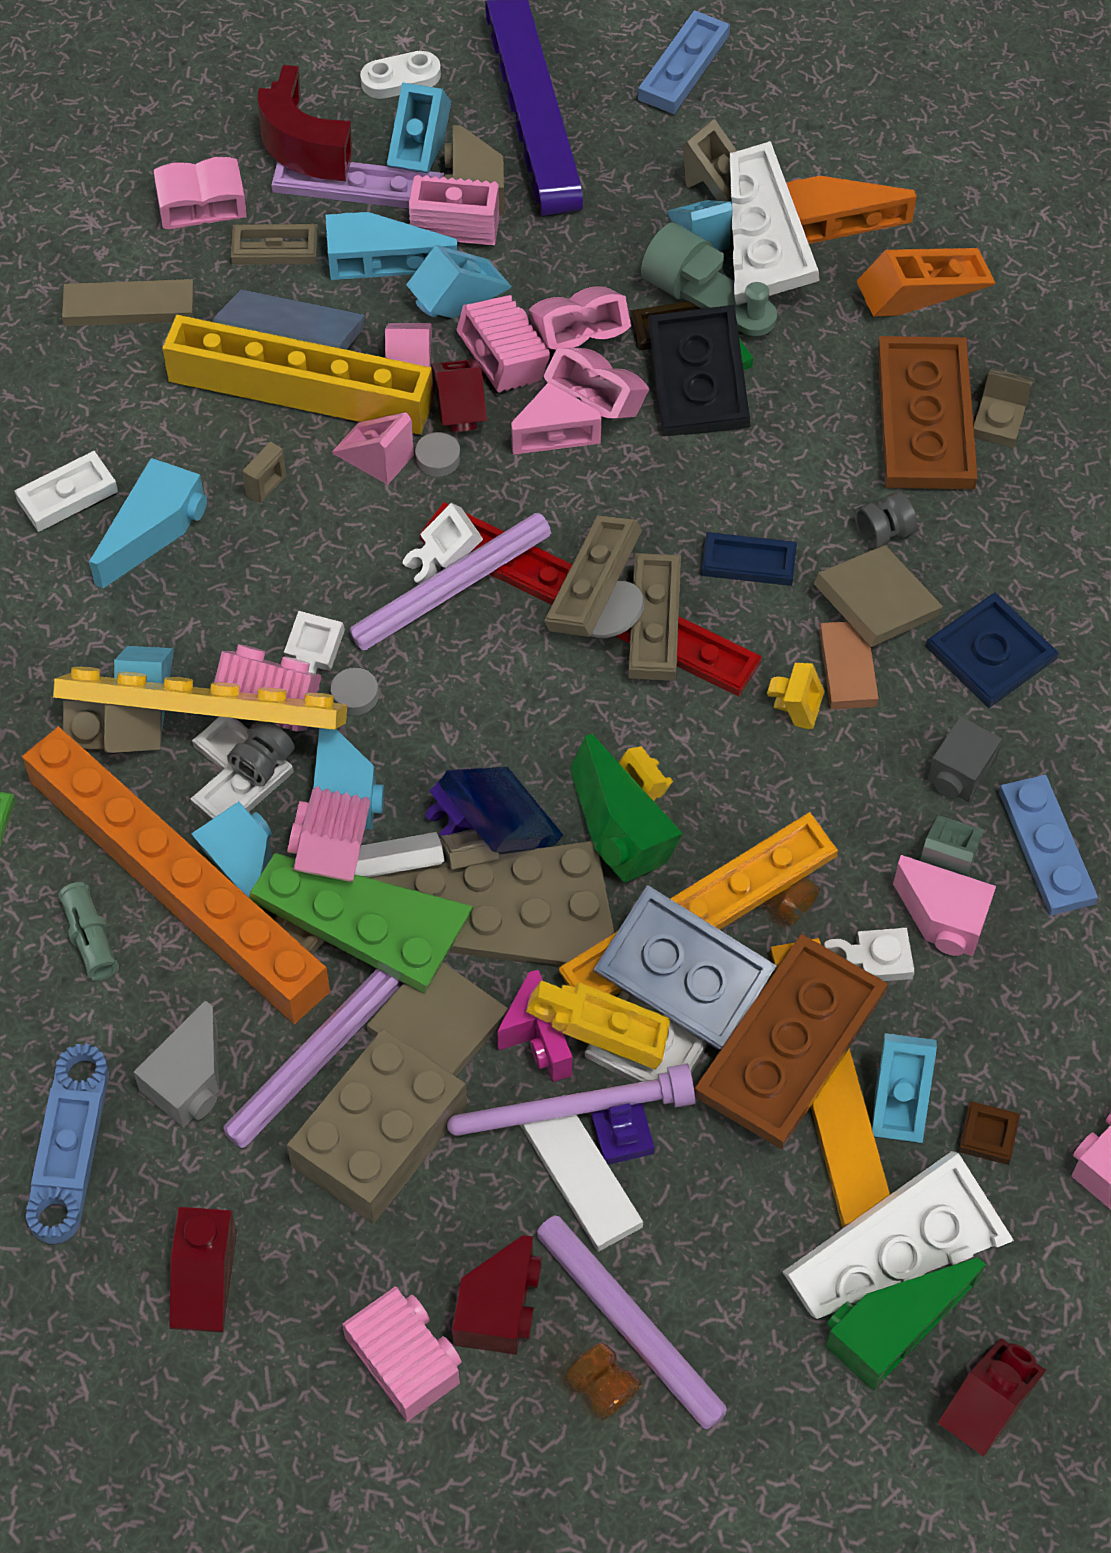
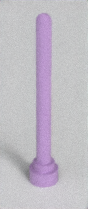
(672, 1087)

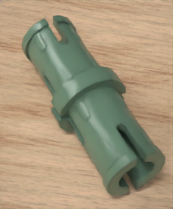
(88, 931)

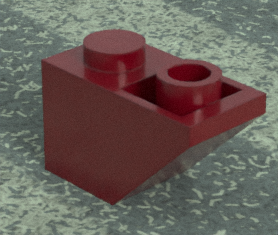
(493, 1300)
(992, 1395)

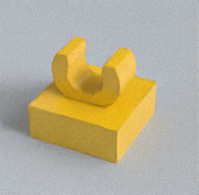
(799, 694)
(645, 772)

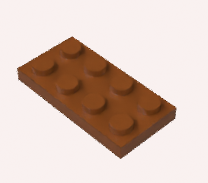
(926, 413)
(790, 1041)

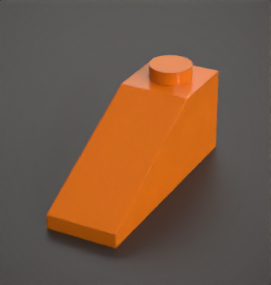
(845, 207)
(921, 277)

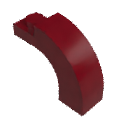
(298, 140)

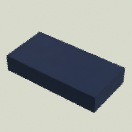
(749, 558)

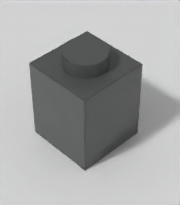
(964, 760)

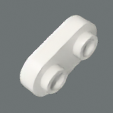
(385, 76)

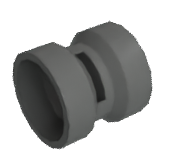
(888, 519)
(260, 752)

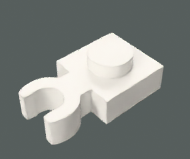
(447, 541)
(314, 640)
(879, 952)

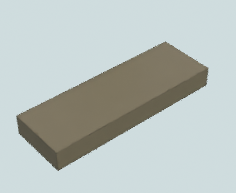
(127, 302)
(593, 576)
(656, 631)

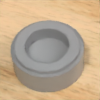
(437, 454)
(357, 689)

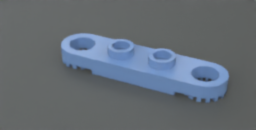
(67, 1144)

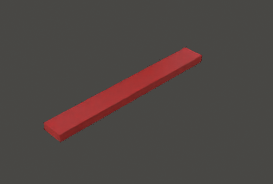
(698, 649)

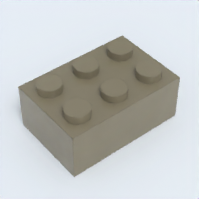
(377, 1125)

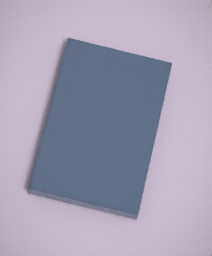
(291, 319)
(684, 968)

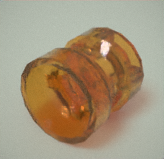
(799, 896)
(603, 1380)

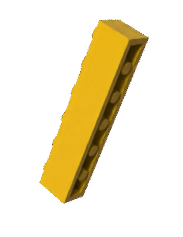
(296, 373)

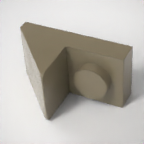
(709, 160)
(1002, 407)
(112, 726)

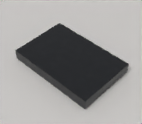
(699, 371)

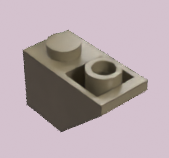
(474, 160)

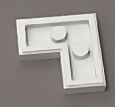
(228, 786)

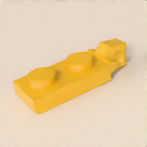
(602, 1021)

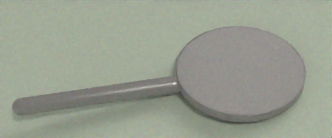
(620, 611)

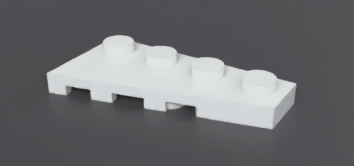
(766, 226)
(914, 1230)

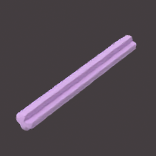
(450, 581)
(310, 1058)
(632, 1322)

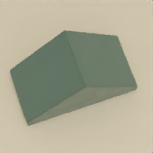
(951, 845)

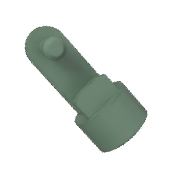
(689, 268)

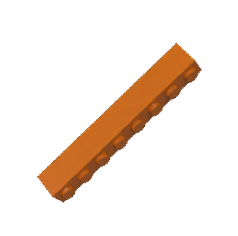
(177, 875)

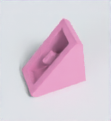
(409, 342)
(555, 422)
(379, 446)

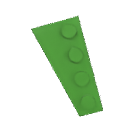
(370, 919)

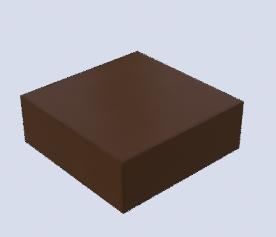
(989, 1133)

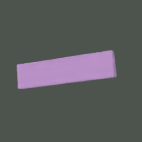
(363, 184)

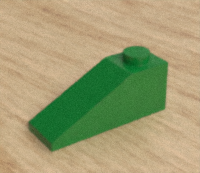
(620, 815)
(895, 1319)

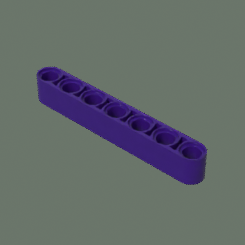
(536, 107)

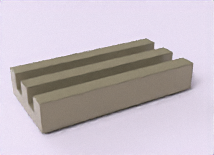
(274, 249)

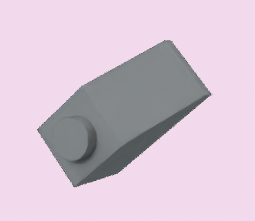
(184, 1069)

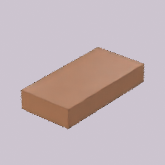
(848, 667)

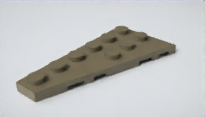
(525, 904)

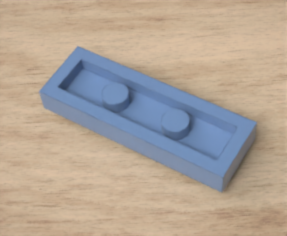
(683, 62)
(1048, 845)

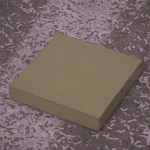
(878, 595)
(443, 1023)

